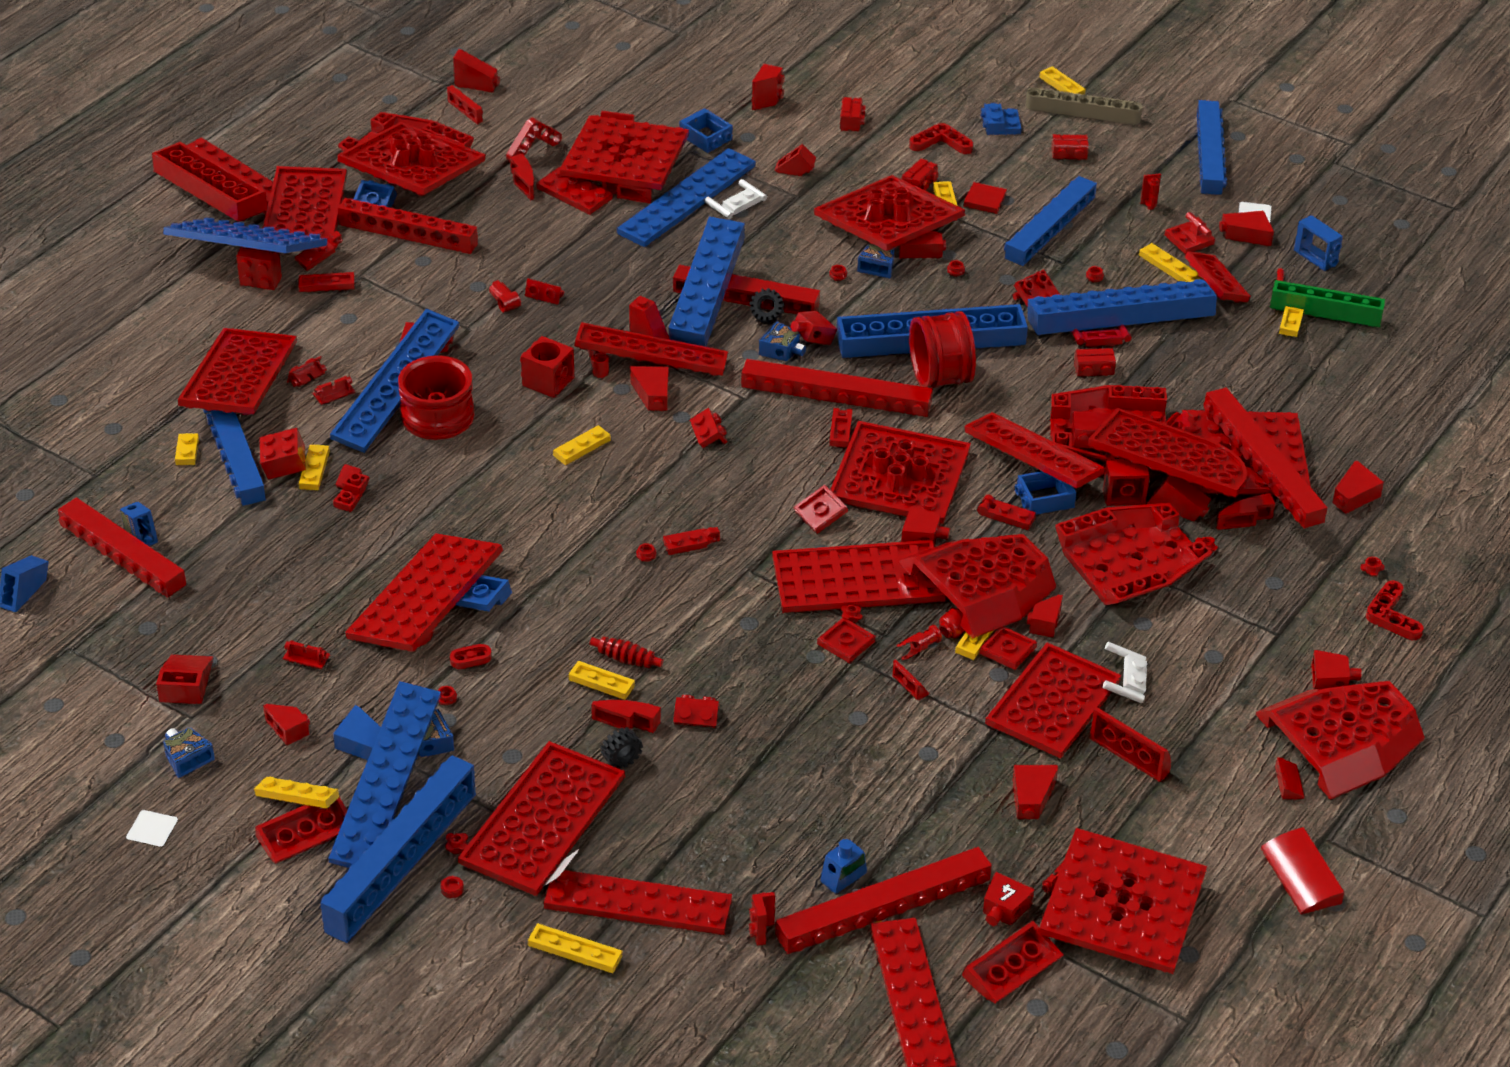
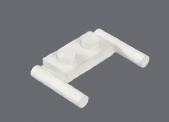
(739, 201)
(1134, 674)

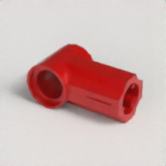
(505, 298)
(599, 363)

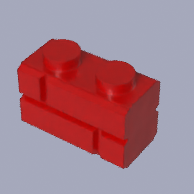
(852, 114)
(1069, 146)
(921, 174)
(1095, 362)

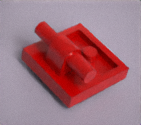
(1190, 235)
(1033, 286)

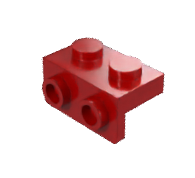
(708, 428)
(696, 711)
(761, 915)

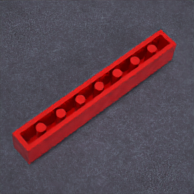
(742, 289)
(122, 547)

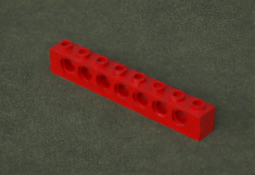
(408, 225)

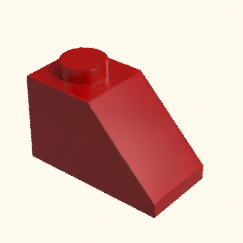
(796, 162)
(1045, 616)
(287, 722)

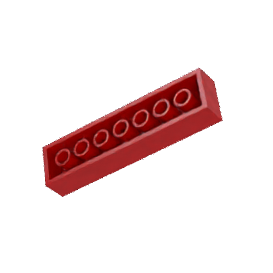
(209, 181)

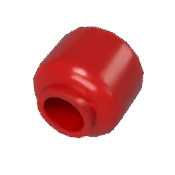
(950, 624)

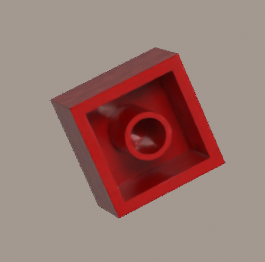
(259, 268)
(282, 453)
(1125, 483)

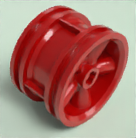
(942, 349)
(436, 397)

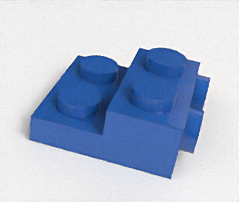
(999, 120)
(376, 193)
(486, 593)

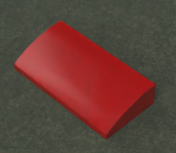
(1130, 745)
(300, 830)
(1303, 871)
(1012, 963)

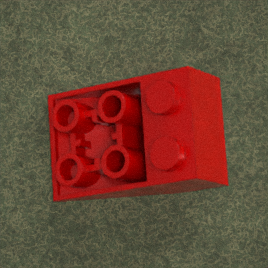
(184, 679)

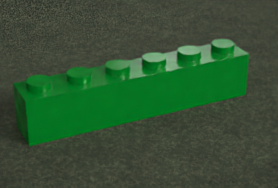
(1328, 303)

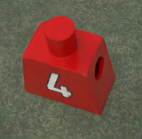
(1006, 900)

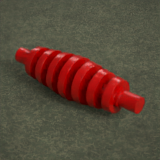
(626, 652)

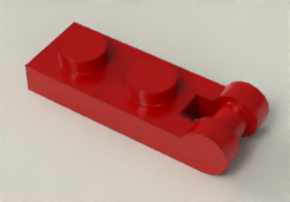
(840, 427)
(1006, 512)

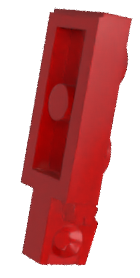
(311, 257)
(690, 540)

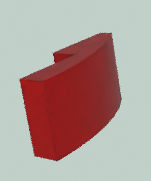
(352, 491)

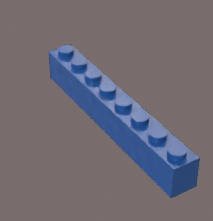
(1211, 147)
(1050, 220)
(237, 456)

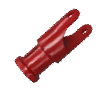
(921, 641)

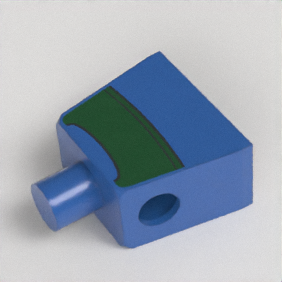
(843, 866)

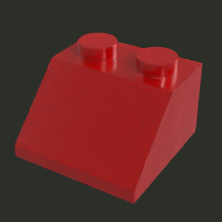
(767, 87)

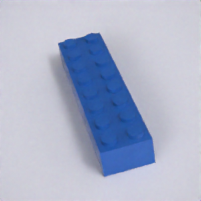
(707, 281)

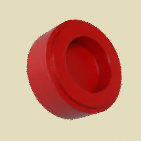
(452, 887)

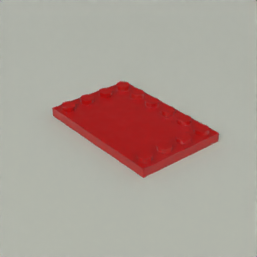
(305, 199)
(1052, 700)

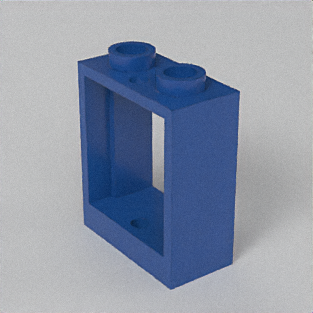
(705, 118)
(1304, 246)
(1041, 480)

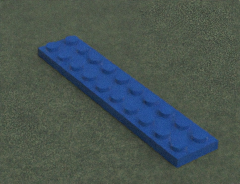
(685, 197)
(381, 395)
(385, 771)

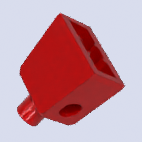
(814, 327)
(923, 526)
(1332, 670)

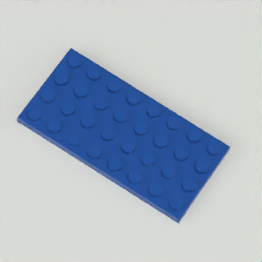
(245, 236)

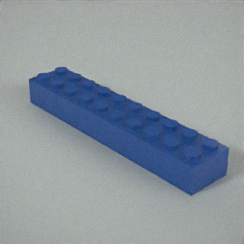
(1121, 307)
(890, 331)
(398, 849)

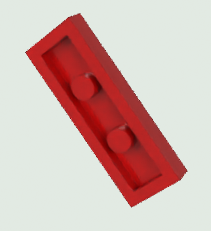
(464, 104)
(326, 282)

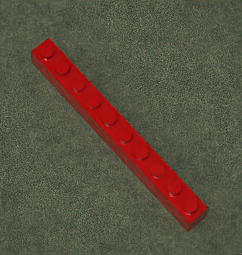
(836, 387)
(1265, 458)
(882, 900)

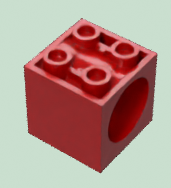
(547, 366)

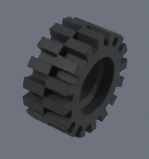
(767, 295)
(621, 748)

